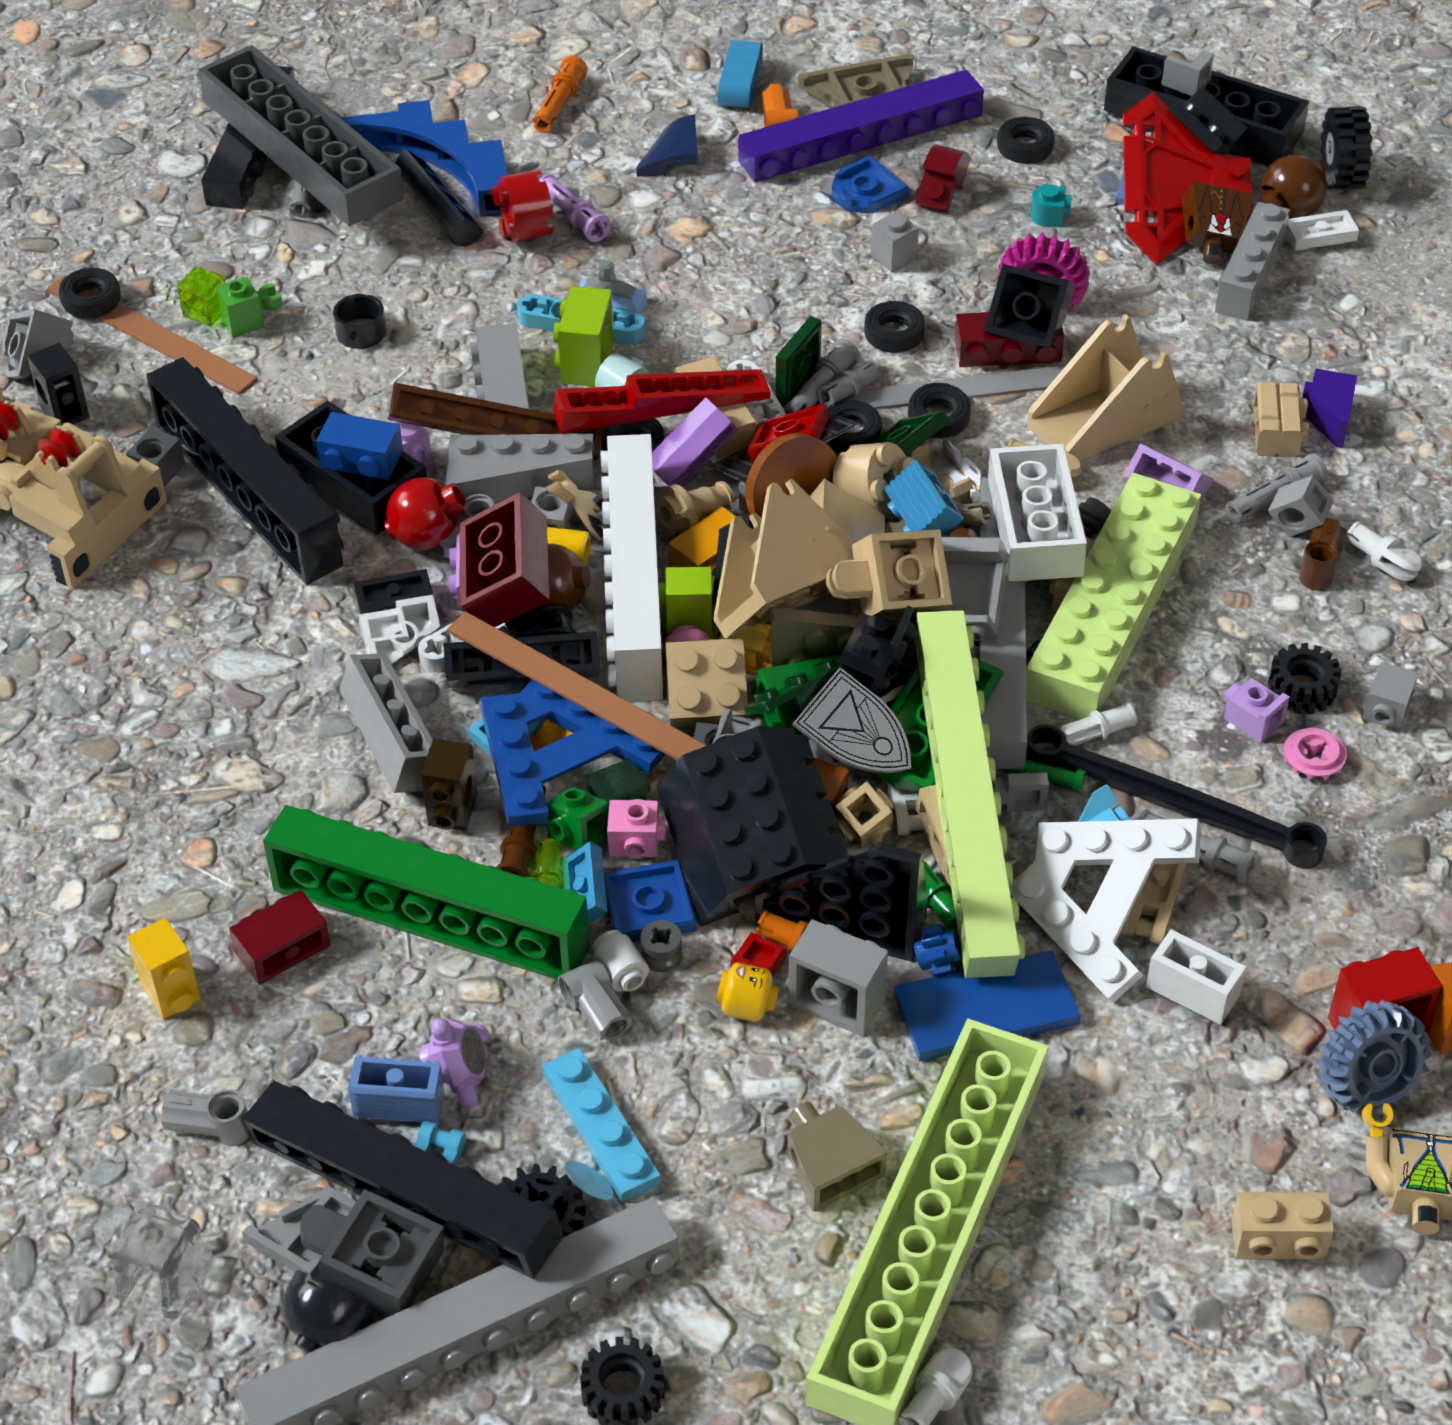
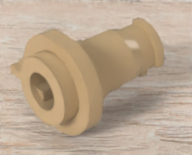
(681, 509)

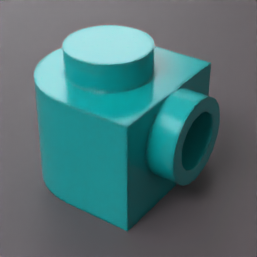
(1050, 205)

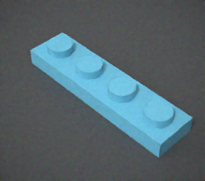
(601, 1125)

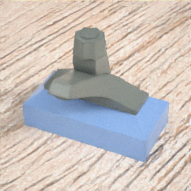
(623, 294)

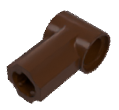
(1322, 555)

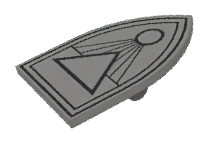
(855, 727)

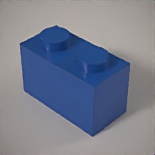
(359, 445)

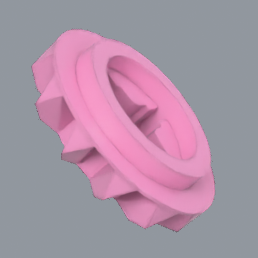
(1312, 742)

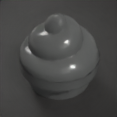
(1093, 514)

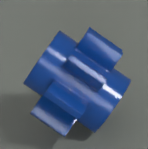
(938, 950)

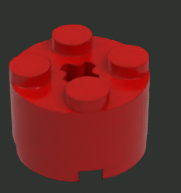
(523, 205)

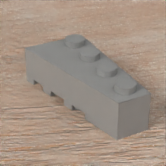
(518, 463)

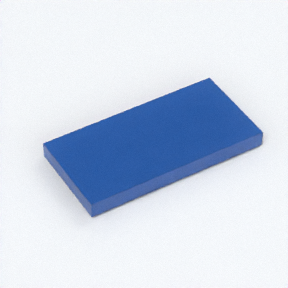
(1021, 1004)

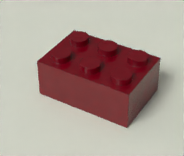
(504, 561)

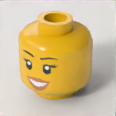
(746, 992)

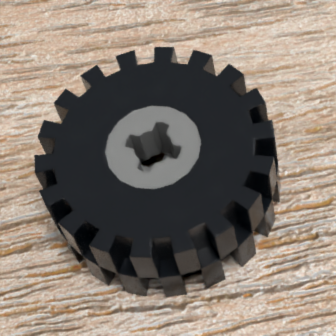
(1346, 147)

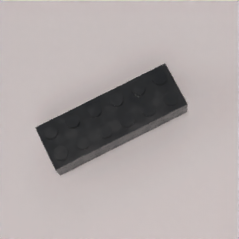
(1272, 117)

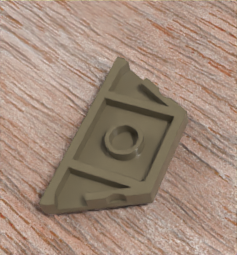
(858, 80)
(809, 634)

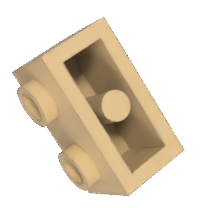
(1282, 1225)

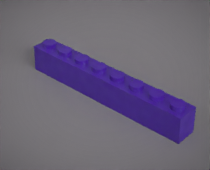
(860, 125)

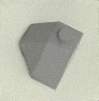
(29, 333)

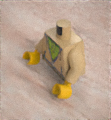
(1410, 1170)

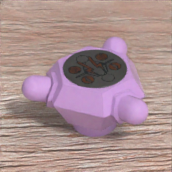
(461, 1054)

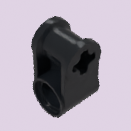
(541, 622)

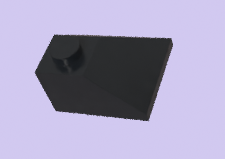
(1029, 306)

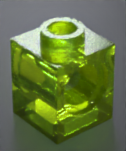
(199, 295)

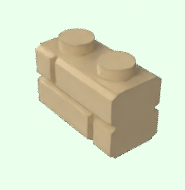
(1279, 419)

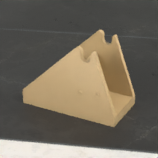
(1106, 395)
(779, 560)

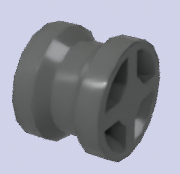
(657, 954)

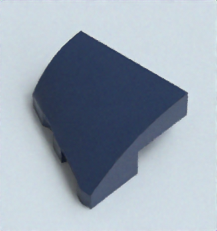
(673, 147)

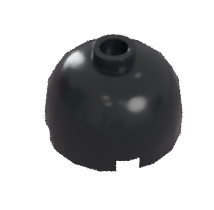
(322, 1312)

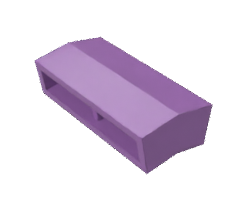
(692, 444)

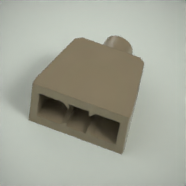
(832, 1154)

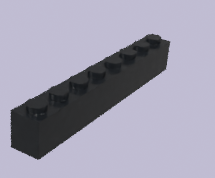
(362, 1157)

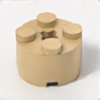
(867, 470)

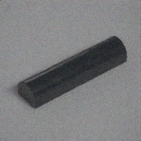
(438, 199)

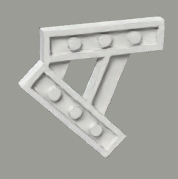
(1131, 851)

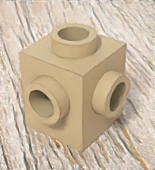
(864, 801)

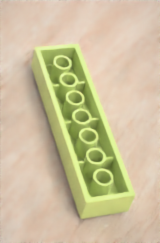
(1114, 599)

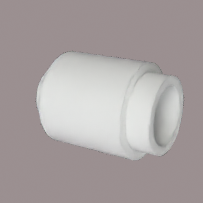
(621, 960)

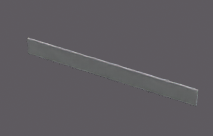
(972, 386)

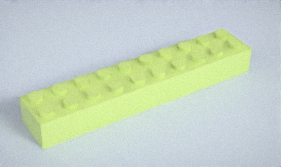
(927, 1228)

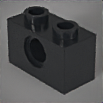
(58, 384)

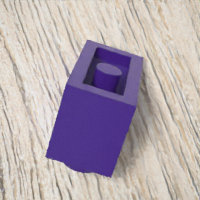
(1330, 403)

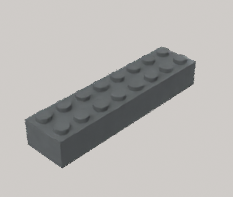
(301, 135)

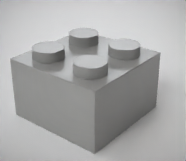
(837, 977)

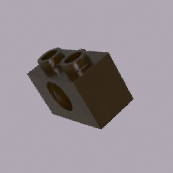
(449, 784)

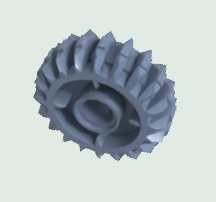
(1374, 1057)

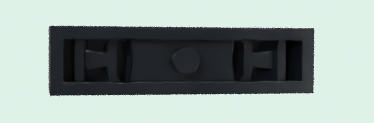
(472, 667)

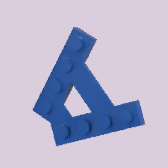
(524, 771)

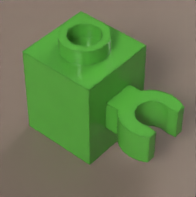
(243, 305)

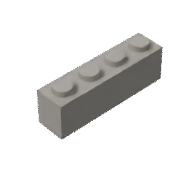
(1252, 261)
(499, 365)
(387, 719)

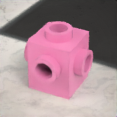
(634, 828)

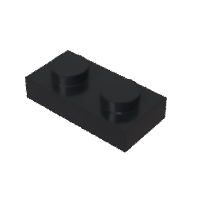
(383, 592)

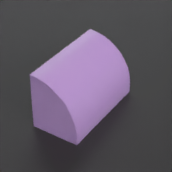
(1166, 469)

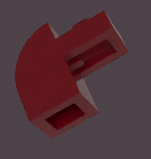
(944, 172)

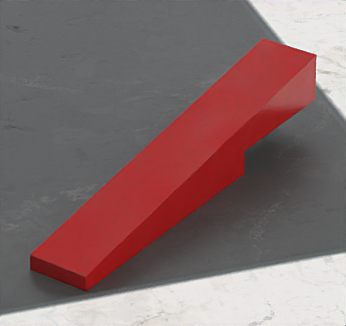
(655, 397)

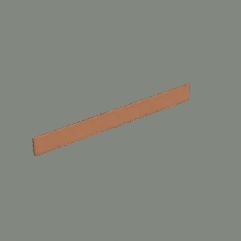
(170, 344)
(573, 686)

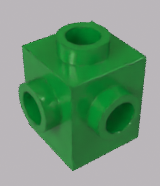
(577, 818)

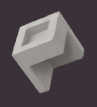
(1188, 76)

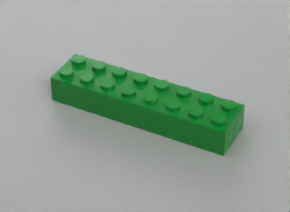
(428, 892)

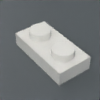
(1321, 230)

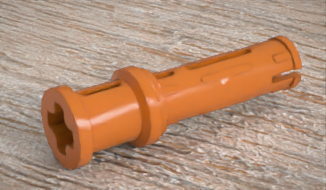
(563, 85)

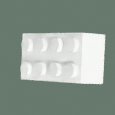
(1037, 512)

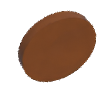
(786, 458)

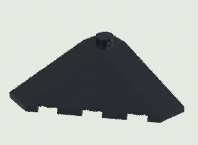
(865, 895)

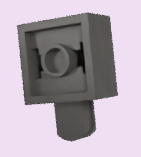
(375, 1251)

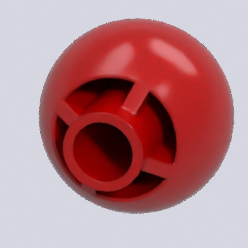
(423, 512)

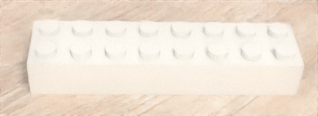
(632, 569)

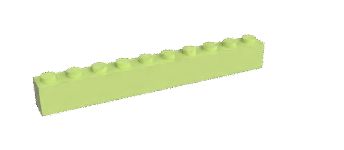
(966, 796)

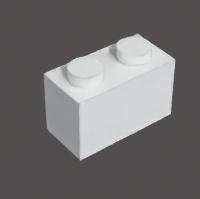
(1195, 976)

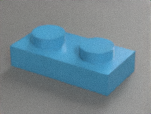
(585, 875)

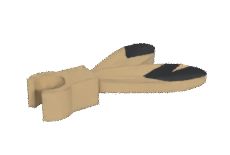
(584, 502)

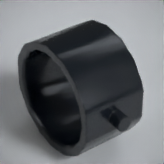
(356, 307)

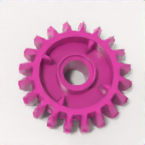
(1050, 258)

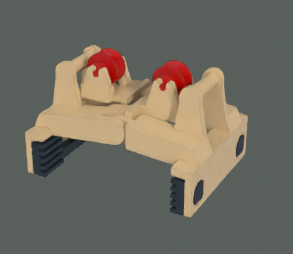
(57, 457)

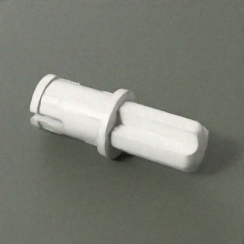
(1100, 724)

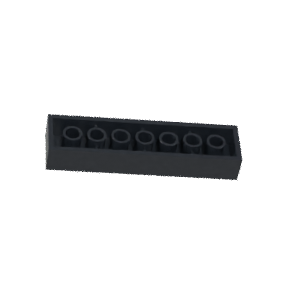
(247, 471)

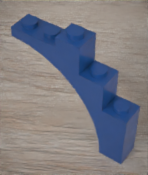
(439, 143)

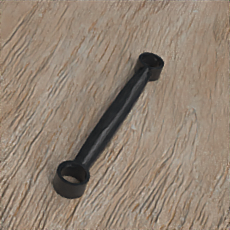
(1179, 797)

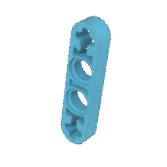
(534, 311)

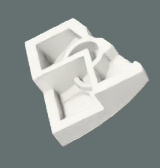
(401, 628)

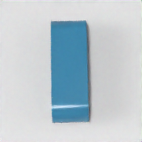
(740, 74)

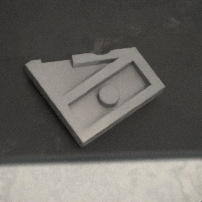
(282, 1237)

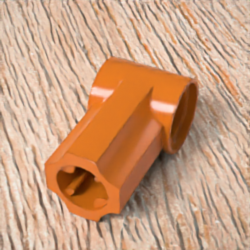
(777, 105)

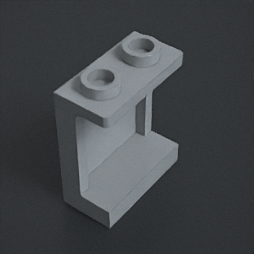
(976, 581)

